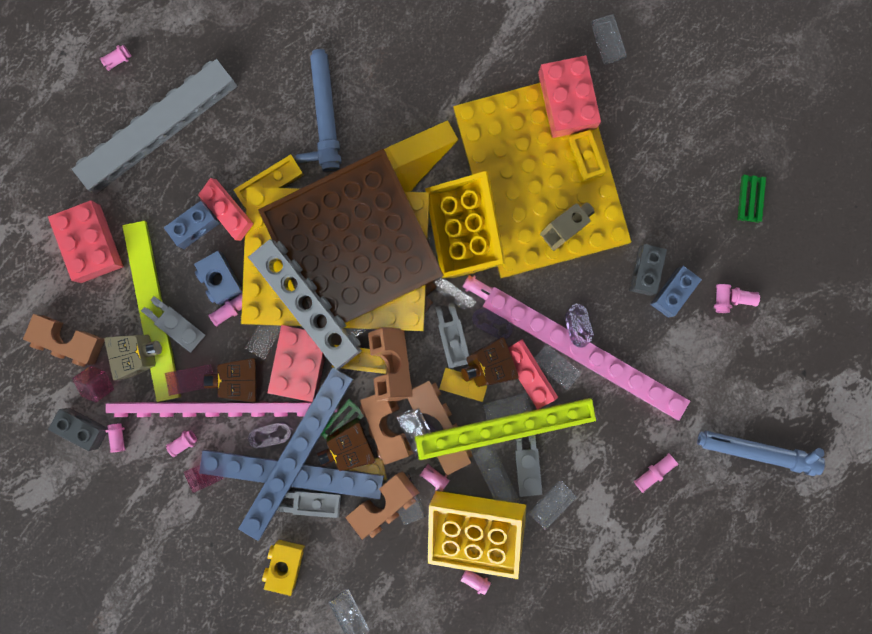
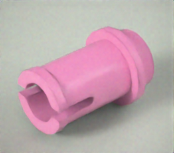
(116, 57)
(476, 286)
(744, 297)
(723, 298)
(116, 437)
(187, 440)
(435, 478)
(476, 581)

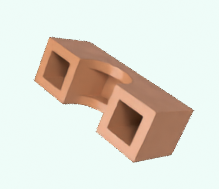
(45, 333)
(391, 347)
(390, 445)
(368, 518)

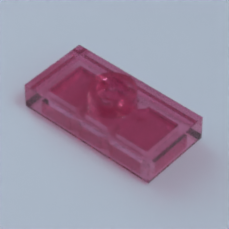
(187, 379)

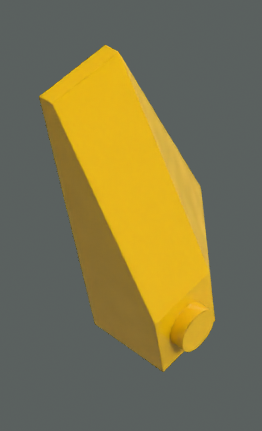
(418, 154)

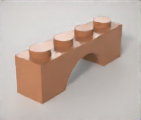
(426, 399)

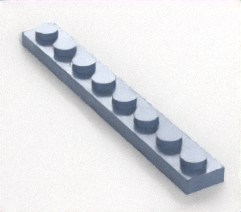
(295, 454)
(309, 477)

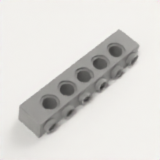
(264, 261)

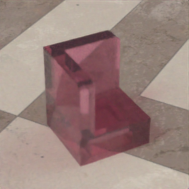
(93, 384)
(199, 481)

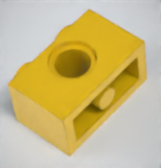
(281, 581)

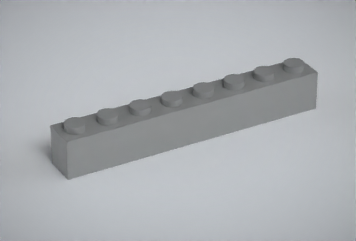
(154, 127)

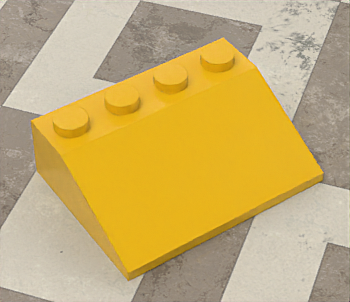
(465, 225)
(476, 534)

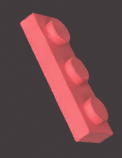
(225, 209)
(531, 375)

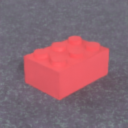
(569, 96)
(85, 241)
(296, 365)

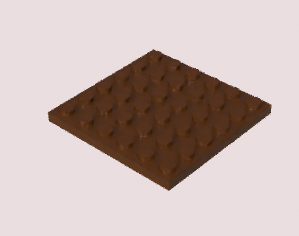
(354, 238)

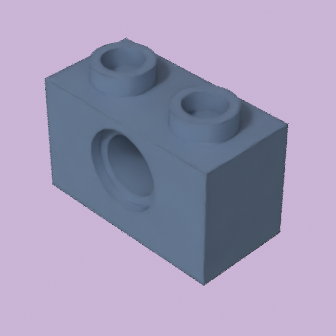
(191, 225)
(213, 265)
(675, 291)

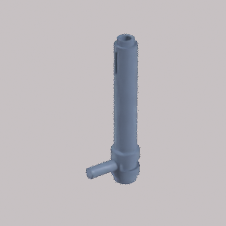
(328, 144)
(796, 460)

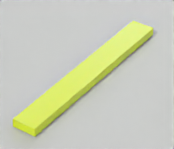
(147, 286)
(504, 428)

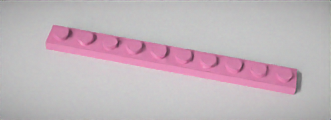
(589, 356)
(210, 409)

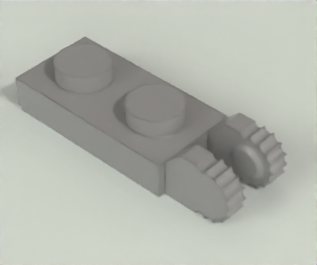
(175, 326)
(452, 338)
(528, 468)
(313, 504)

